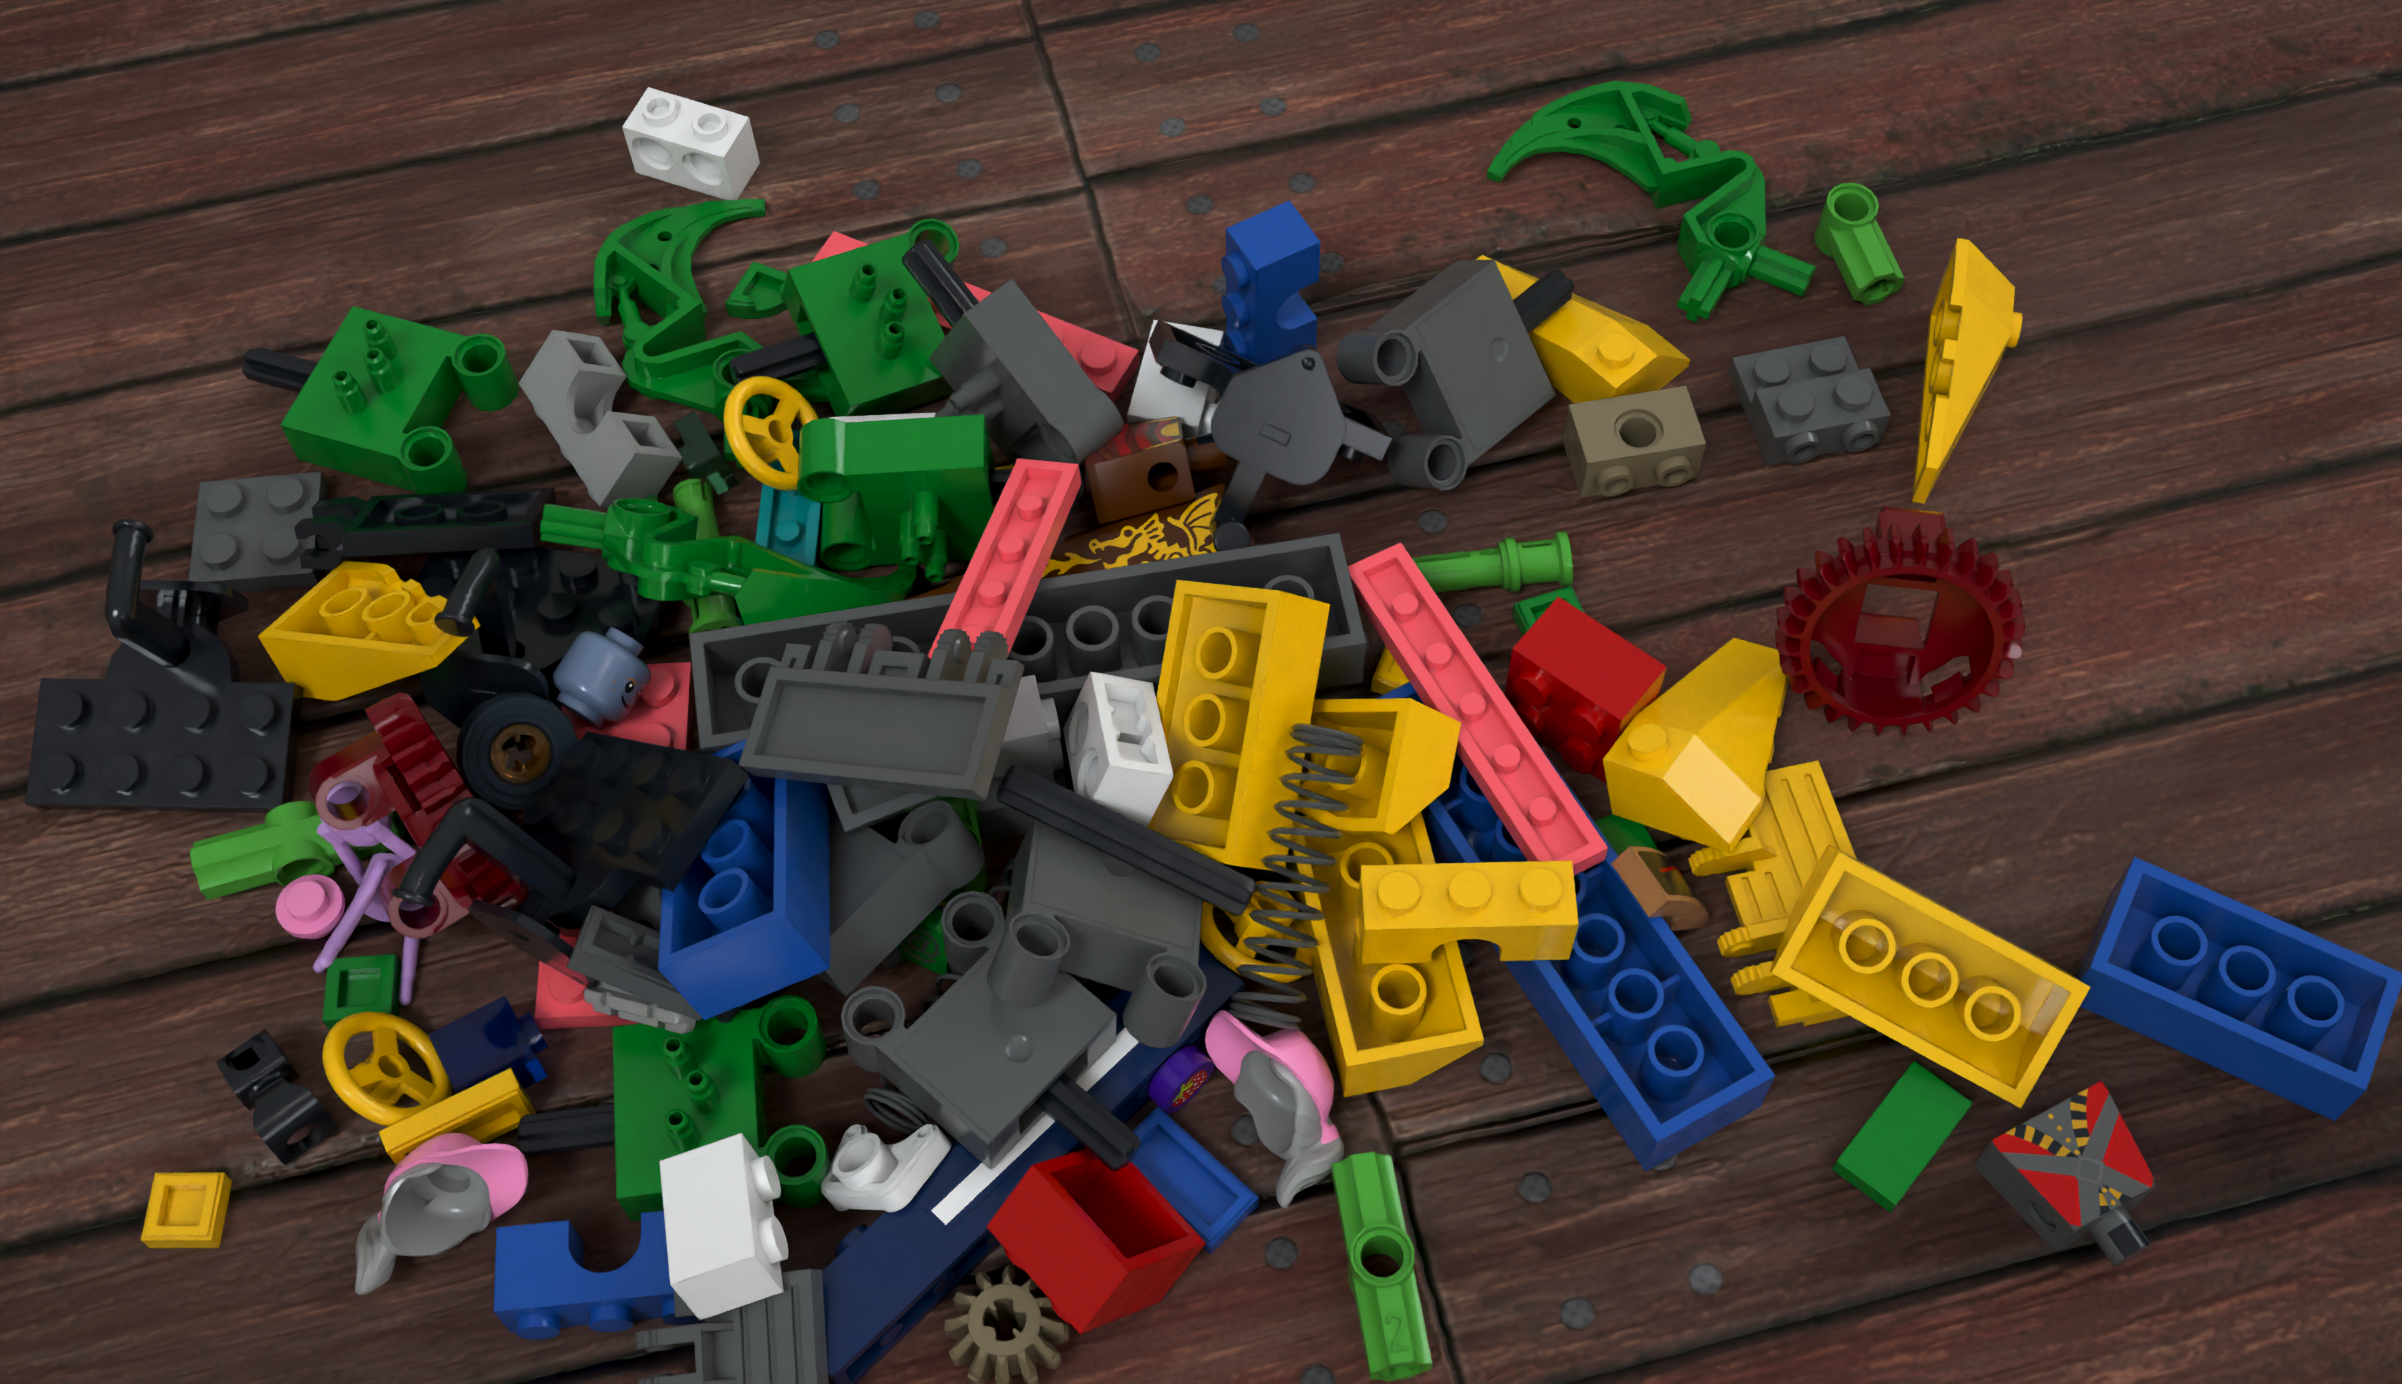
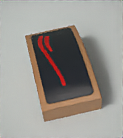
(1660, 888)

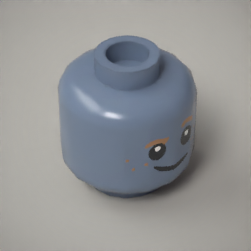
(601, 676)

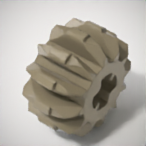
(984, 1314)

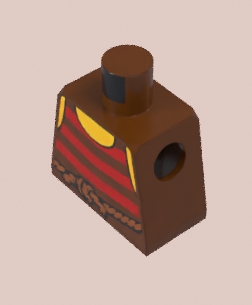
(1149, 468)

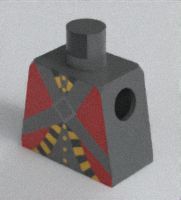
(2074, 1174)

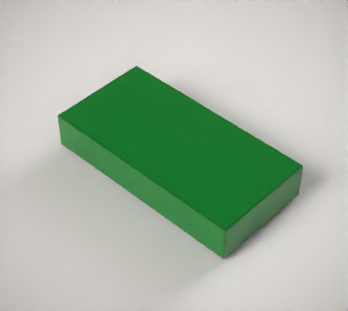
(1902, 1136)

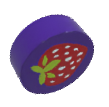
(1180, 1079)

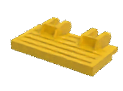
(1779, 858)

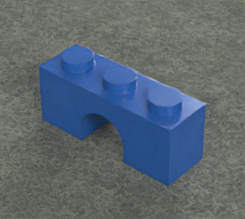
(1264, 270)
(546, 1288)

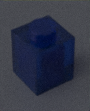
(489, 1044)

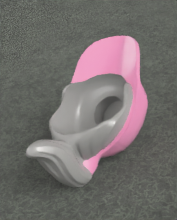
(1287, 1093)
(437, 1201)

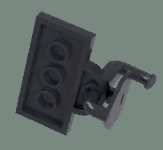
(1268, 418)
(528, 616)
(171, 714)
(606, 821)

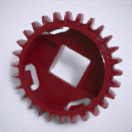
(1883, 654)
(411, 773)

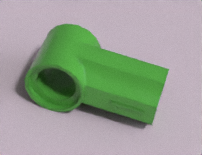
(1857, 244)

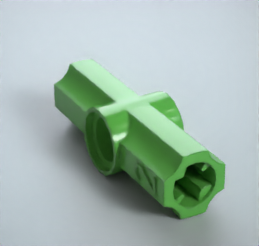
(272, 851)
(1386, 1306)

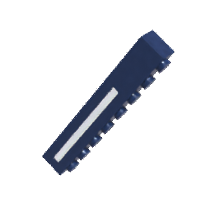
(915, 1257)

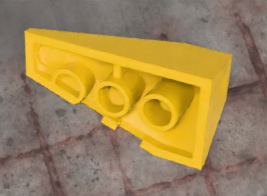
(1965, 344)
(1596, 350)
(358, 632)
(1702, 749)
(1401, 765)

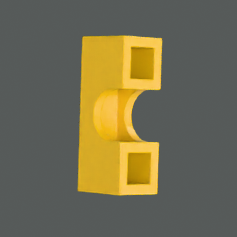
(1417, 907)

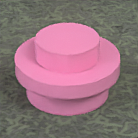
(310, 906)

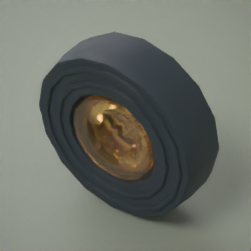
(484, 761)

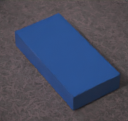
(1192, 1180)

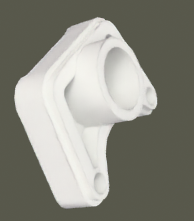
(878, 1175)

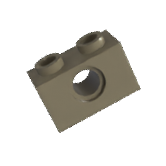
(1602, 434)

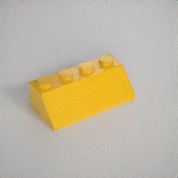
(1228, 691)
(1926, 976)
(1381, 1019)

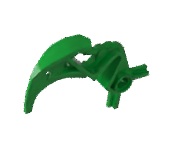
(1721, 235)
(670, 357)
(671, 565)

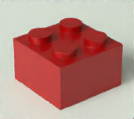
(1579, 685)
(1094, 1238)

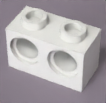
(691, 144)
(1118, 746)

